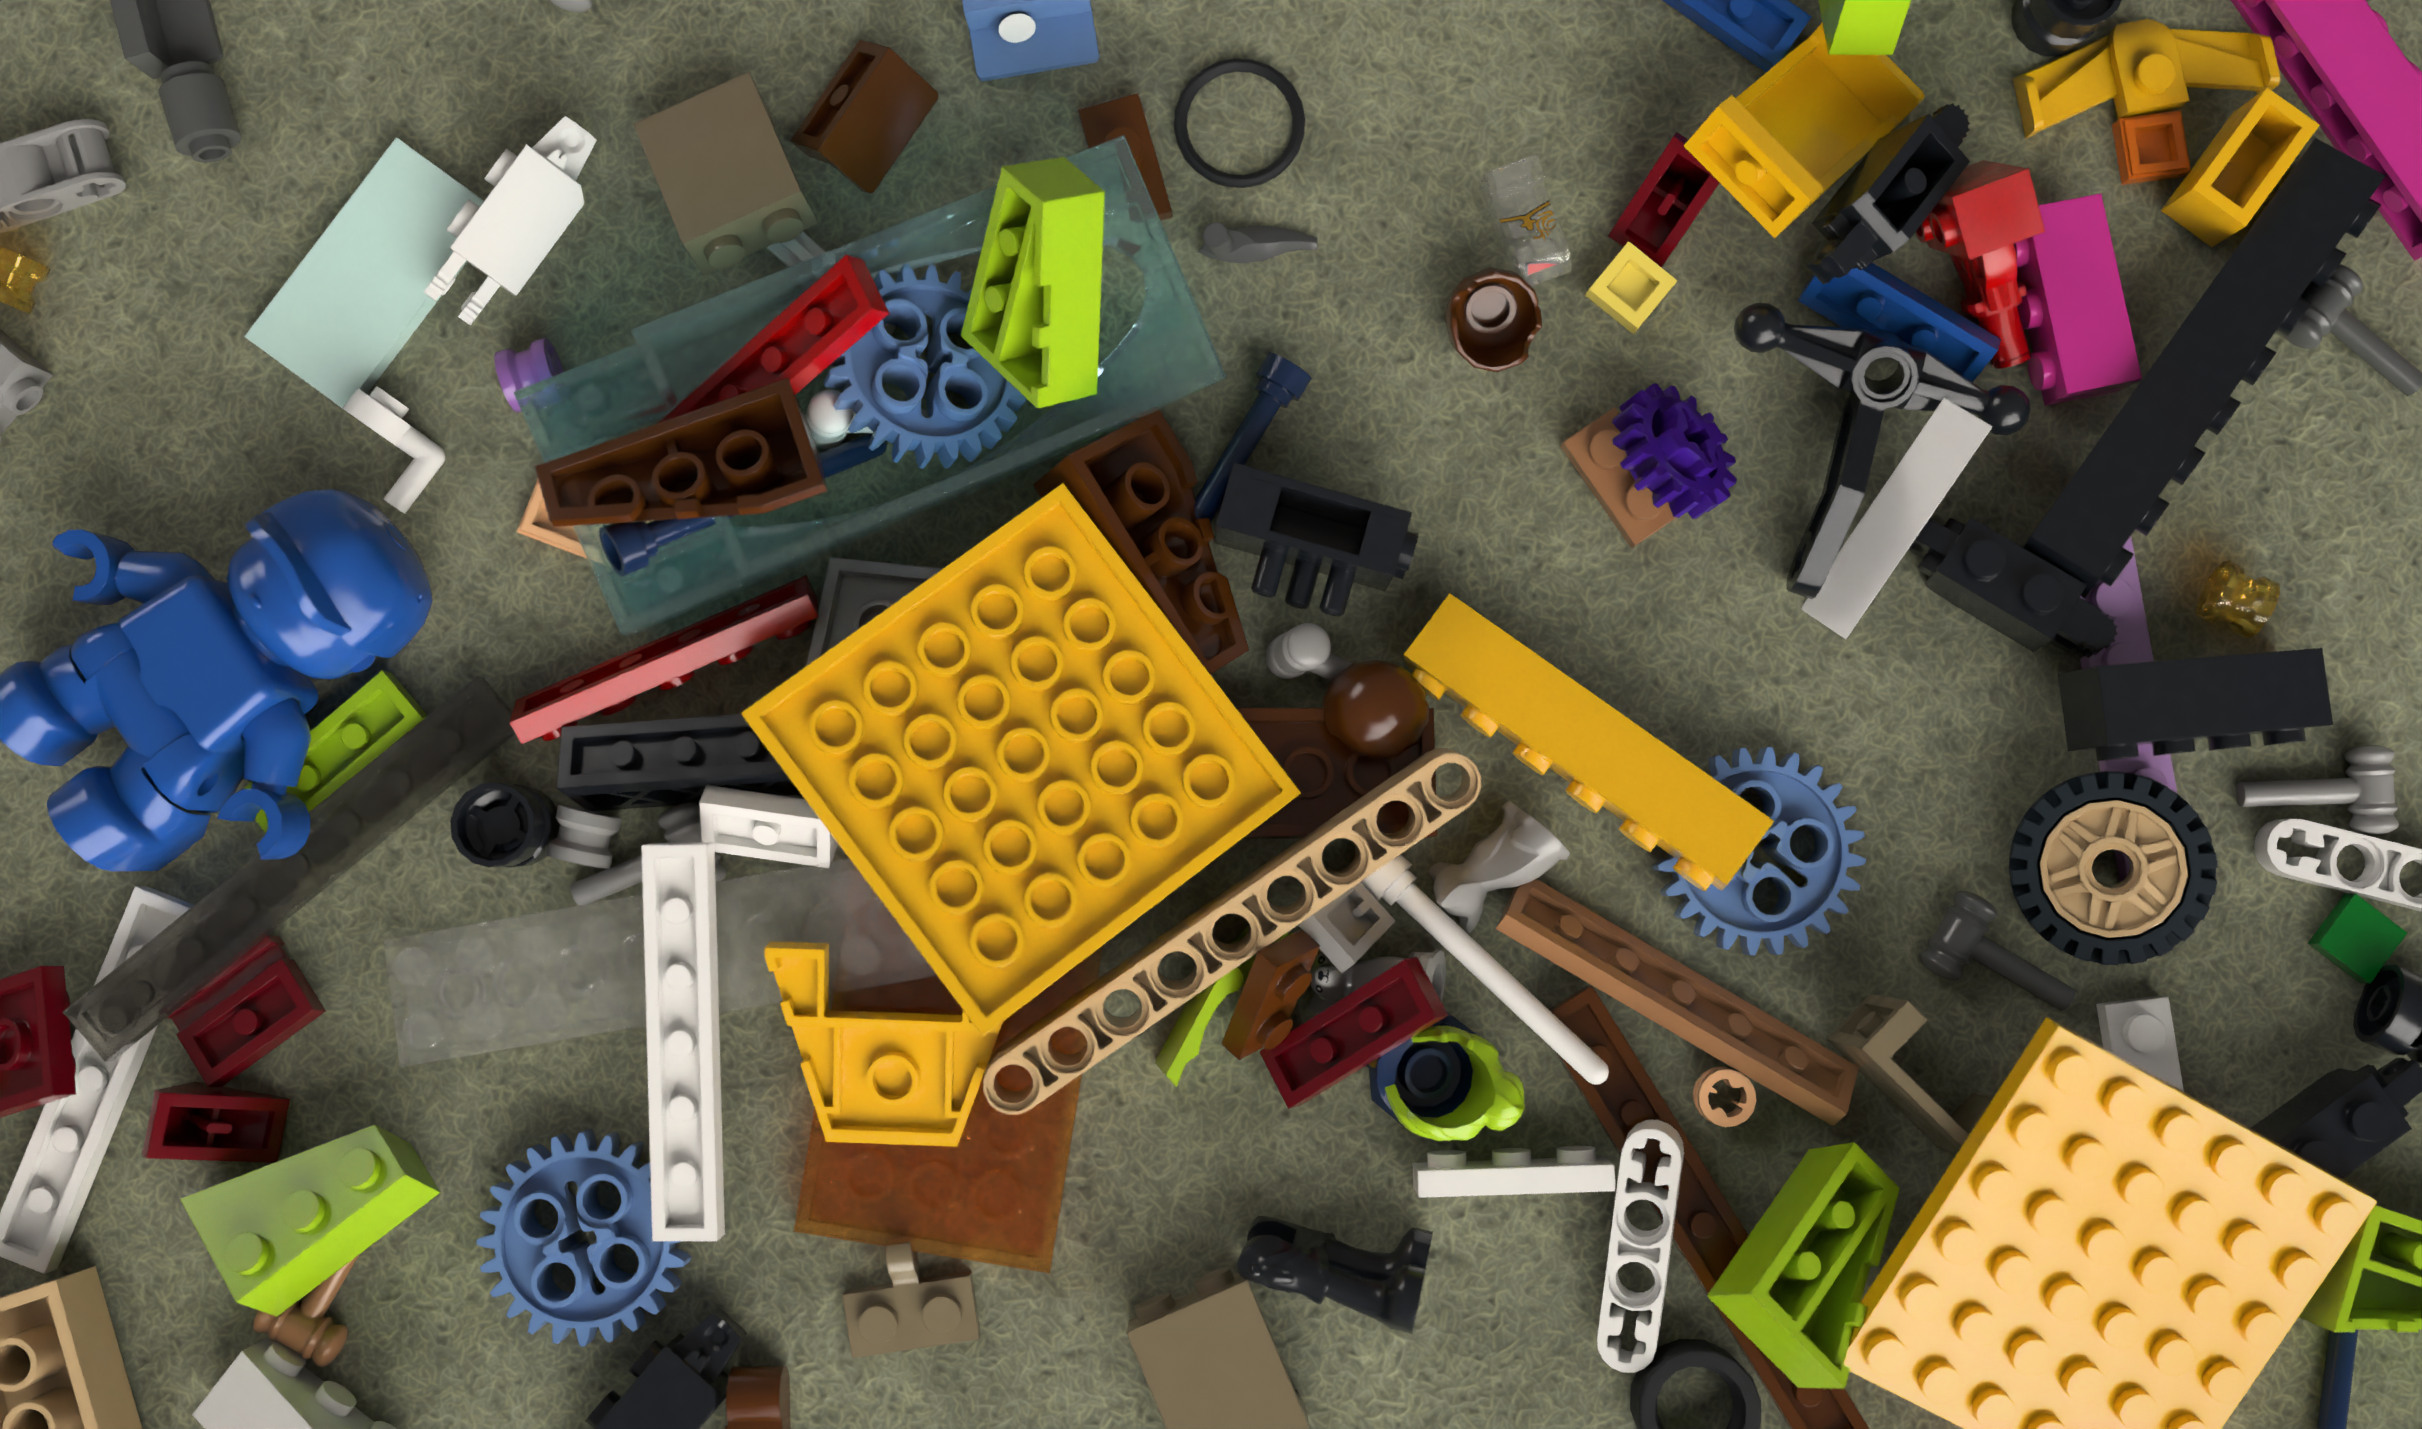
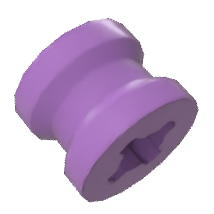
(526, 368)

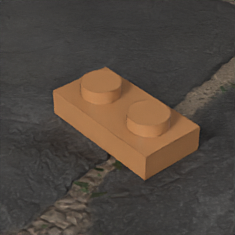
(1599, 466)

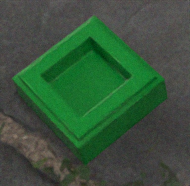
(2357, 938)

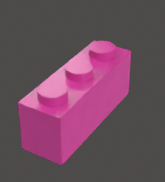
(2075, 305)

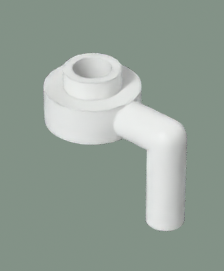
(385, 416)

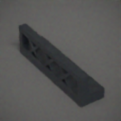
(664, 762)

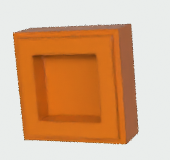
(2151, 147)

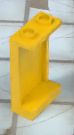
(1802, 128)

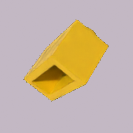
(2240, 167)

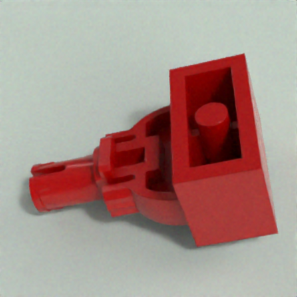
(1978, 225)

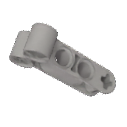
(55, 173)

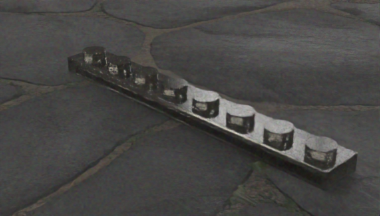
(271, 891)

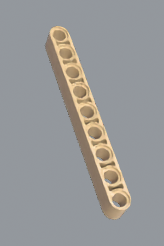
(1215, 959)

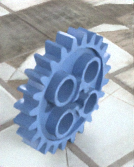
(883, 359)
(1791, 802)
(528, 1250)

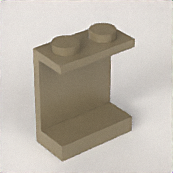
(725, 174)
(1871, 1039)
(1214, 1359)

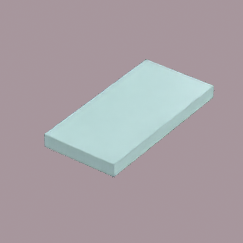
(365, 277)

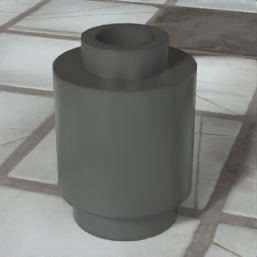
(198, 111)

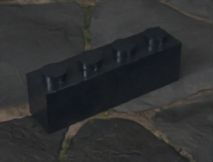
(2193, 700)

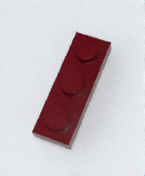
(1354, 1032)

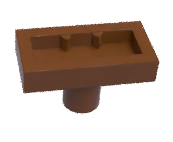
(1127, 118)

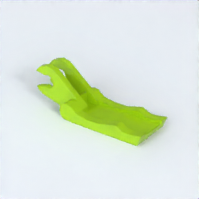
(1188, 1032)

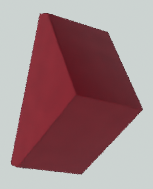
(1665, 203)
(215, 1124)

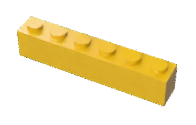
(1587, 744)

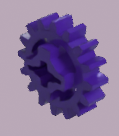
(1674, 451)

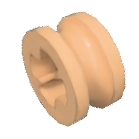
(1733, 1079)

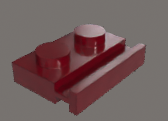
(245, 1012)

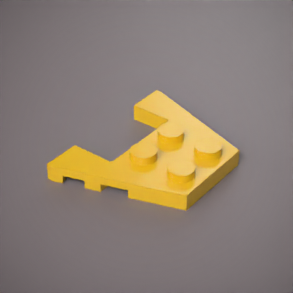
(878, 1071)

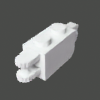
(520, 218)

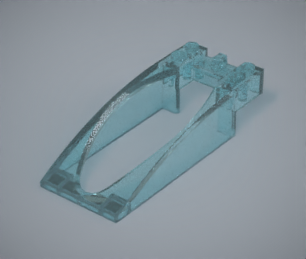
(1152, 367)

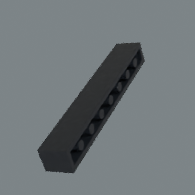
(2204, 363)

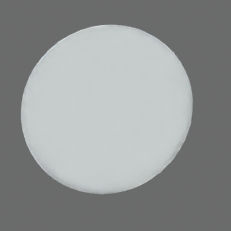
(1017, 28)

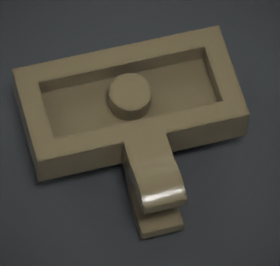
(910, 1309)

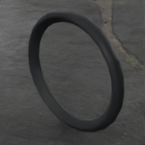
(1268, 73)

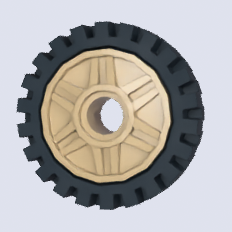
(2167, 877)

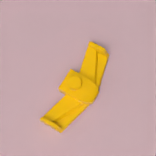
(2144, 72)

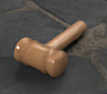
(304, 1323)

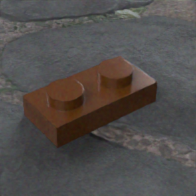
(1270, 995)

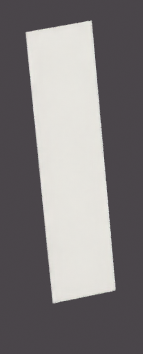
(1897, 516)

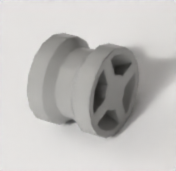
(583, 836)

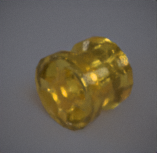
(19, 279)
(2238, 599)

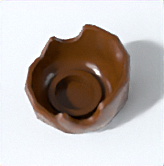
(1493, 319)
(1376, 709)

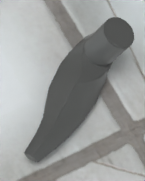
(1252, 242)

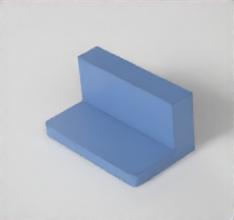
(1061, 37)

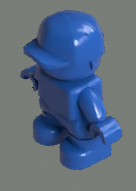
(211, 676)

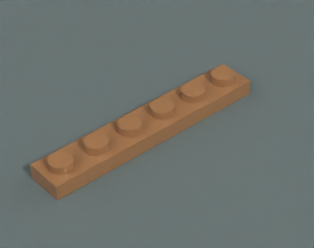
(1680, 1000)

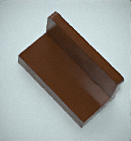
(866, 115)

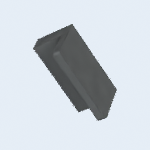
(166, 33)

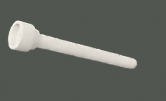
(1396, 884)

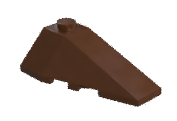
(706, 463)
(1143, 503)

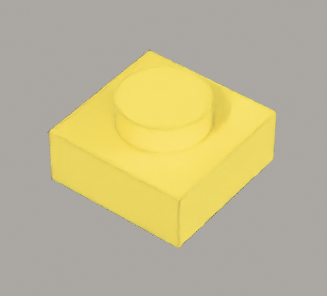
(1631, 287)

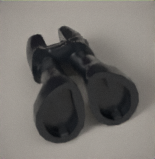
(1320, 1267)

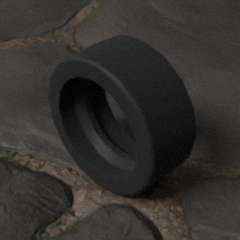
(1694, 1353)

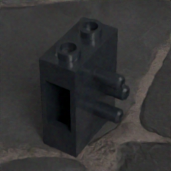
(1314, 533)

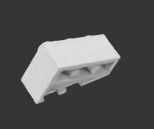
(276, 1391)

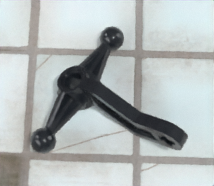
(1842, 359)

